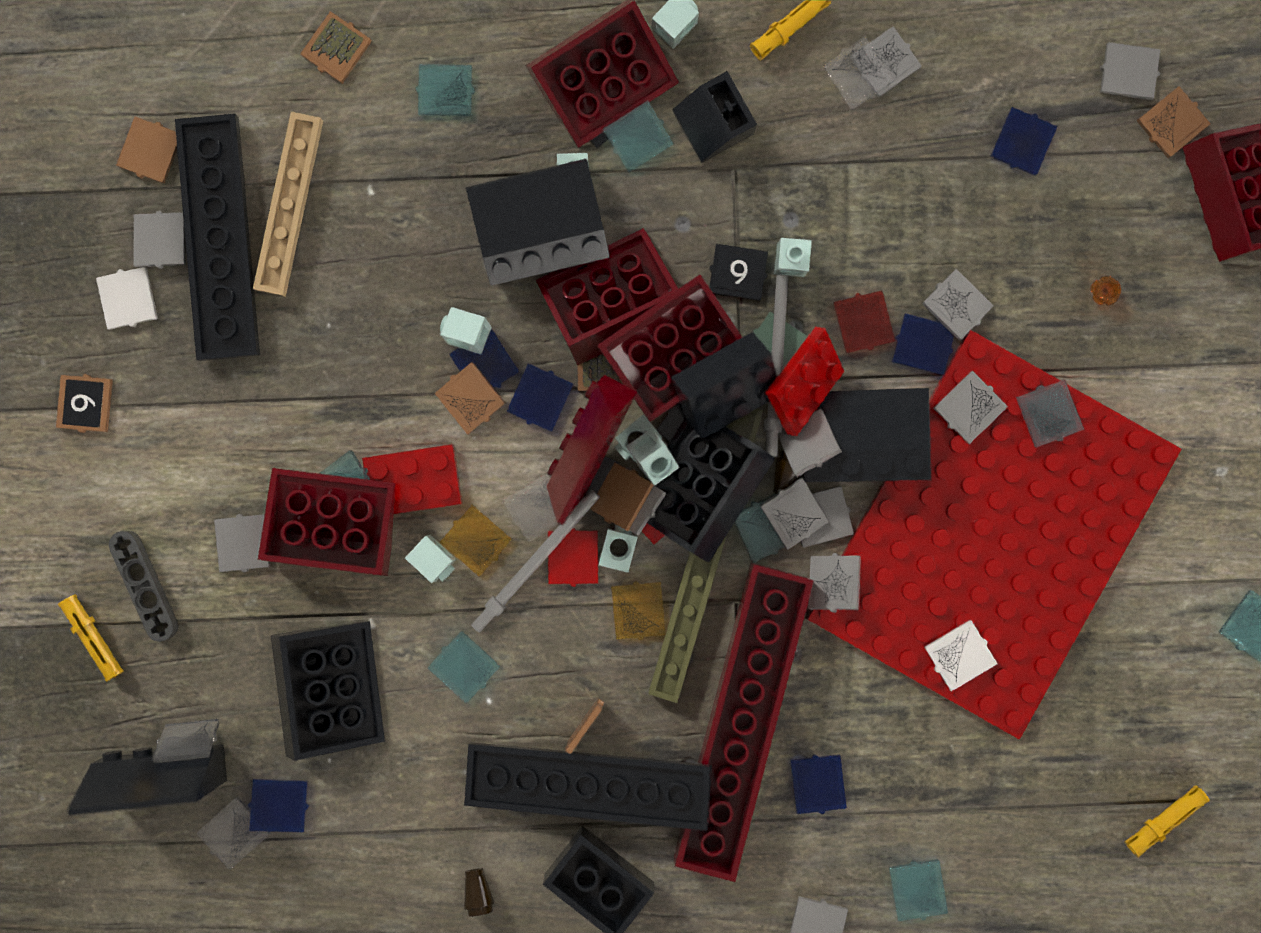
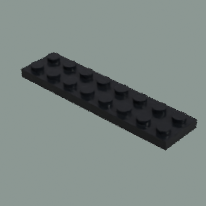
(217, 237)
(588, 785)

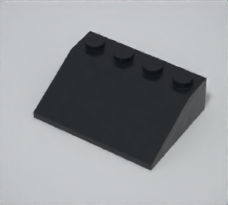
(538, 222)
(880, 436)
(708, 487)
(327, 689)
(138, 782)

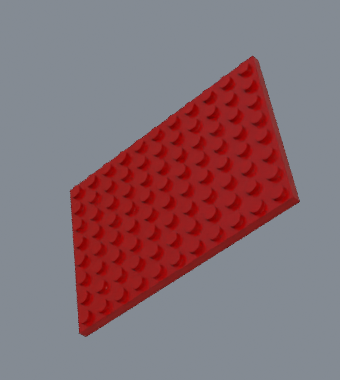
(1000, 540)

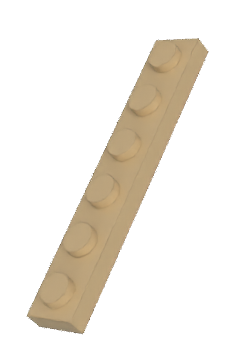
(288, 204)

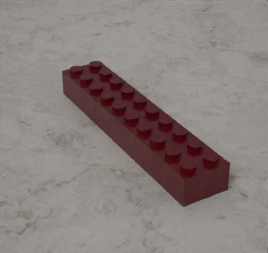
(745, 716)

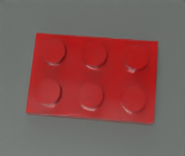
(805, 381)
(422, 477)

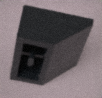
(715, 117)

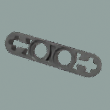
(148, 583)

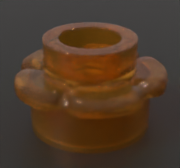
(1111, 285)

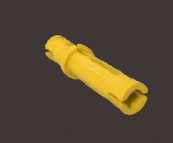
(781, 31)
(90, 637)
(1171, 817)

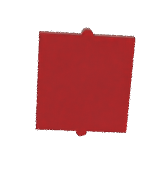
(574, 559)

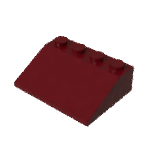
(602, 72)
(1229, 188)
(606, 294)
(667, 341)
(587, 445)
(328, 522)

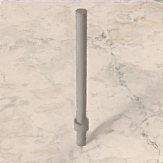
(772, 424)
(496, 605)

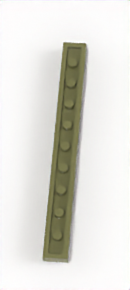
(691, 602)

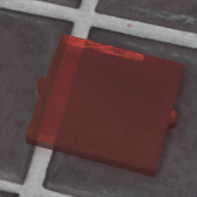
(864, 321)

